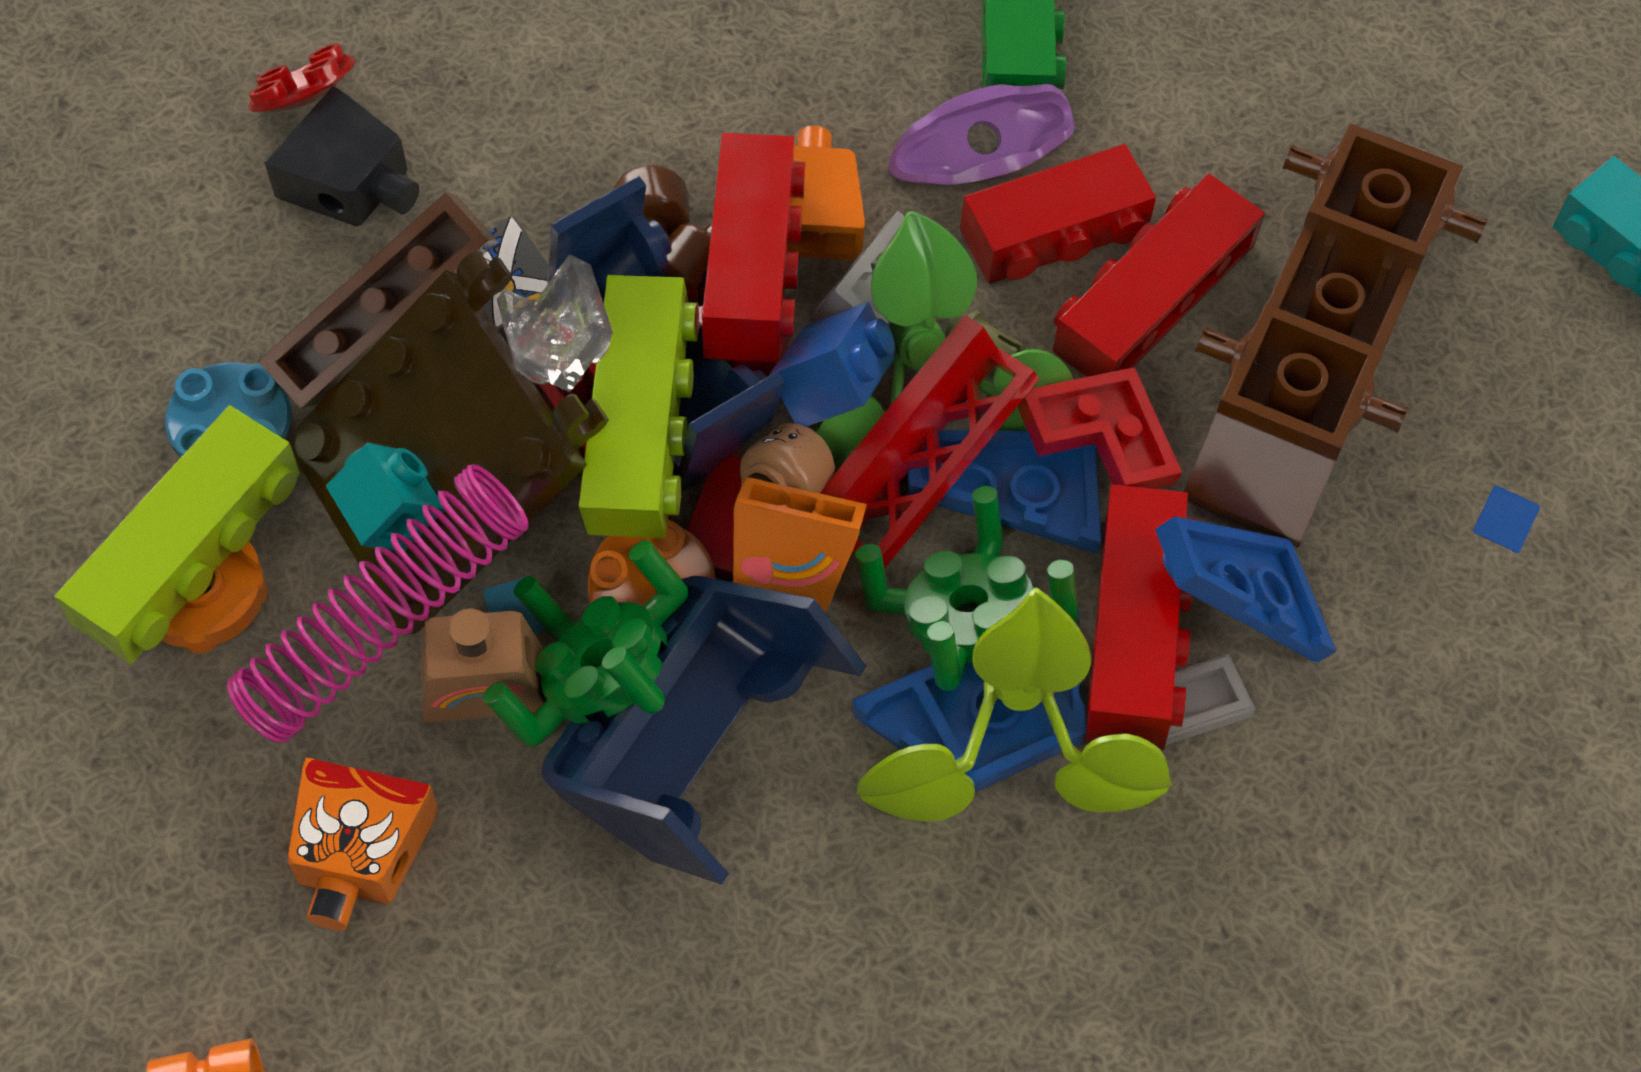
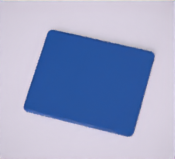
(1506, 519)

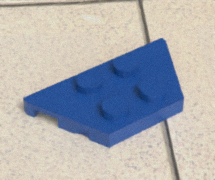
(919, 713)

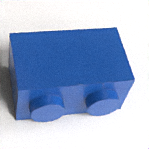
(835, 364)

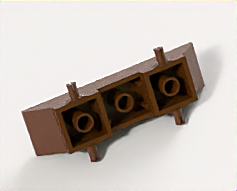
(1315, 348)

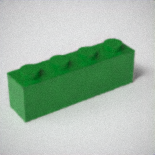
(1022, 42)

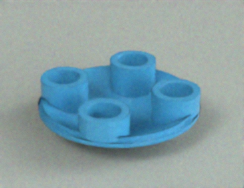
(208, 391)

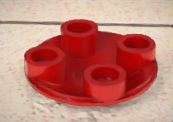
(290, 90)

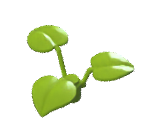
(1022, 663)

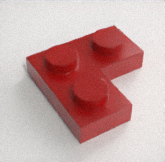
(1105, 412)

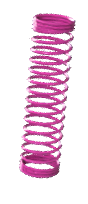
(492, 505)

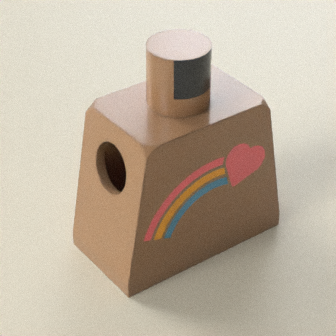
(470, 654)

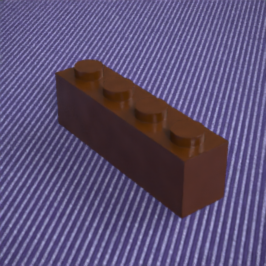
(370, 302)

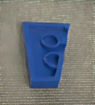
(1036, 494)
(1249, 579)

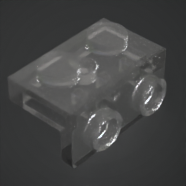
(559, 331)

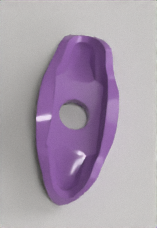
(1025, 118)

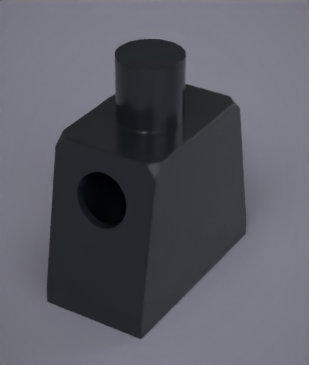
(342, 163)

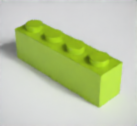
(639, 387)
(179, 535)

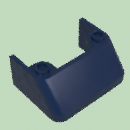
(724, 402)
(719, 653)

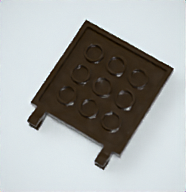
(454, 400)

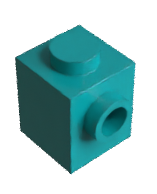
(380, 492)

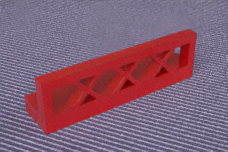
(914, 424)

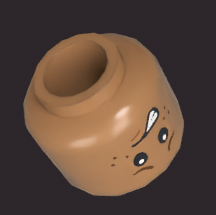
(790, 457)

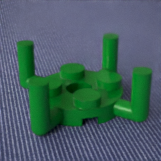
(962, 579)
(611, 633)

